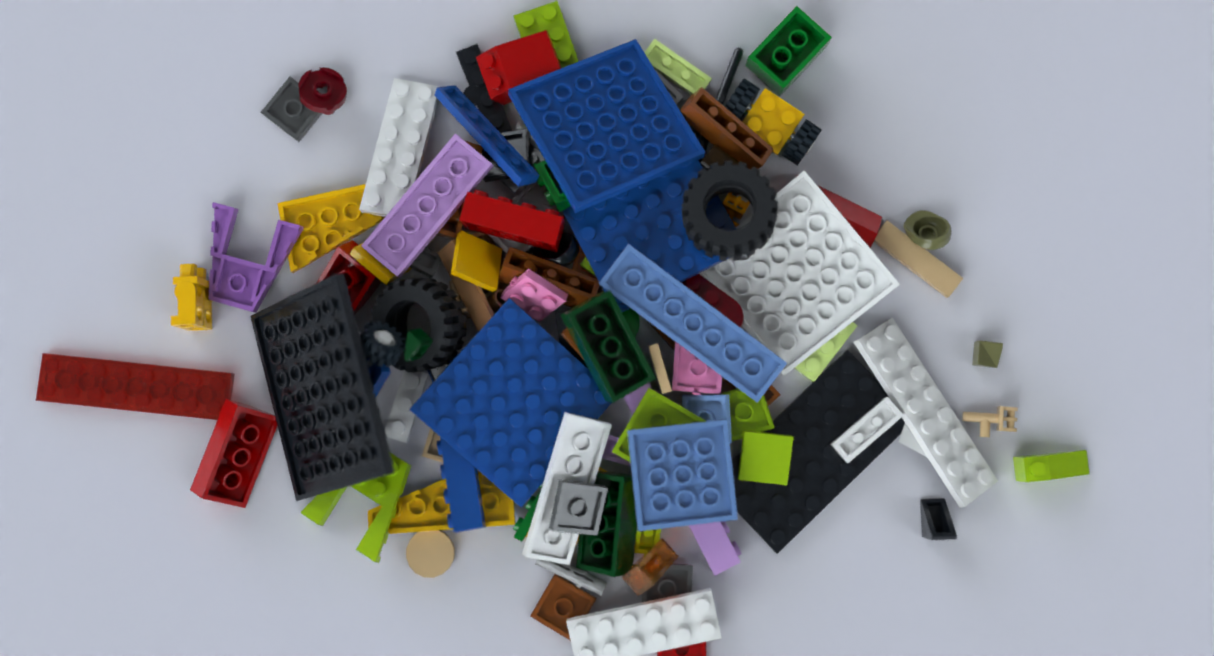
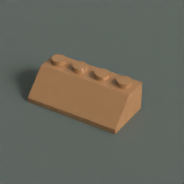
(473, 297)

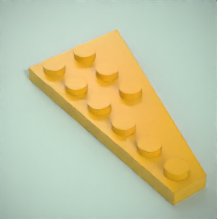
(327, 222)
(427, 508)

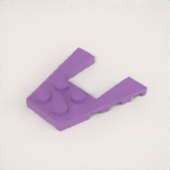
(241, 281)

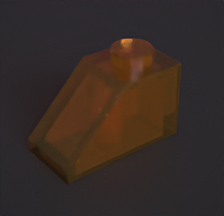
(650, 567)

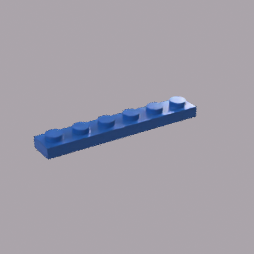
(486, 135)

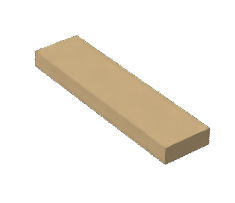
(917, 259)

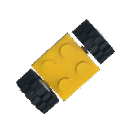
(773, 120)

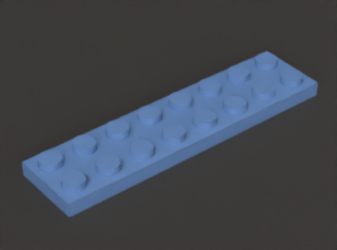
(692, 323)

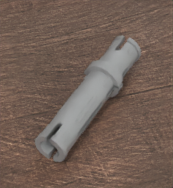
(575, 575)

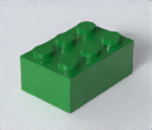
(788, 51)

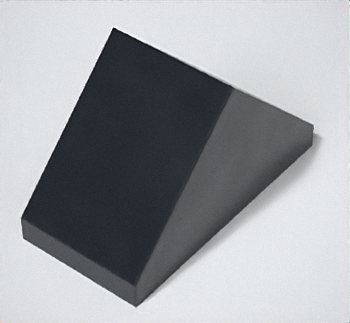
(936, 520)

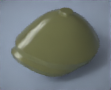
(928, 230)

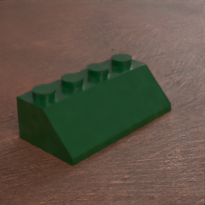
(614, 546)

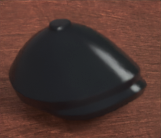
(566, 254)

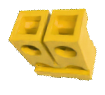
(193, 299)

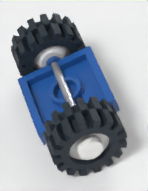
(381, 349)

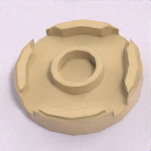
(430, 553)

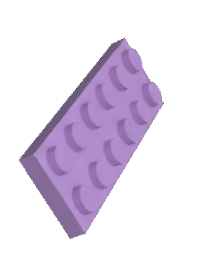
(427, 205)

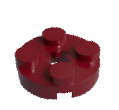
(318, 102)

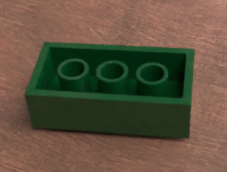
(608, 346)

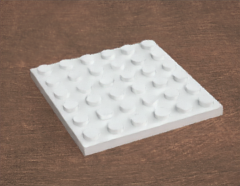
(806, 278)

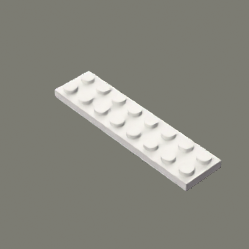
(926, 412)

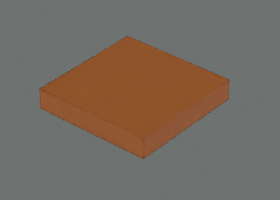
(560, 602)

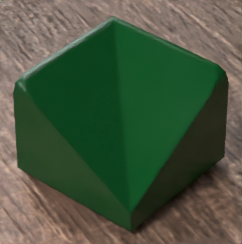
(416, 344)

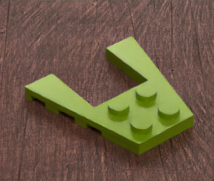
(381, 490)

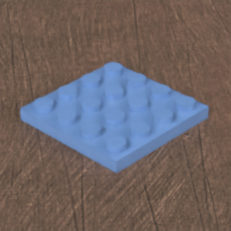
(682, 475)

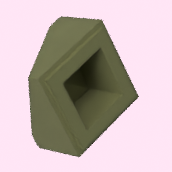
(987, 354)

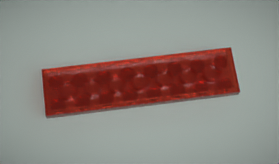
(133, 386)

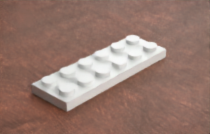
(399, 145)
(575, 459)
(646, 626)

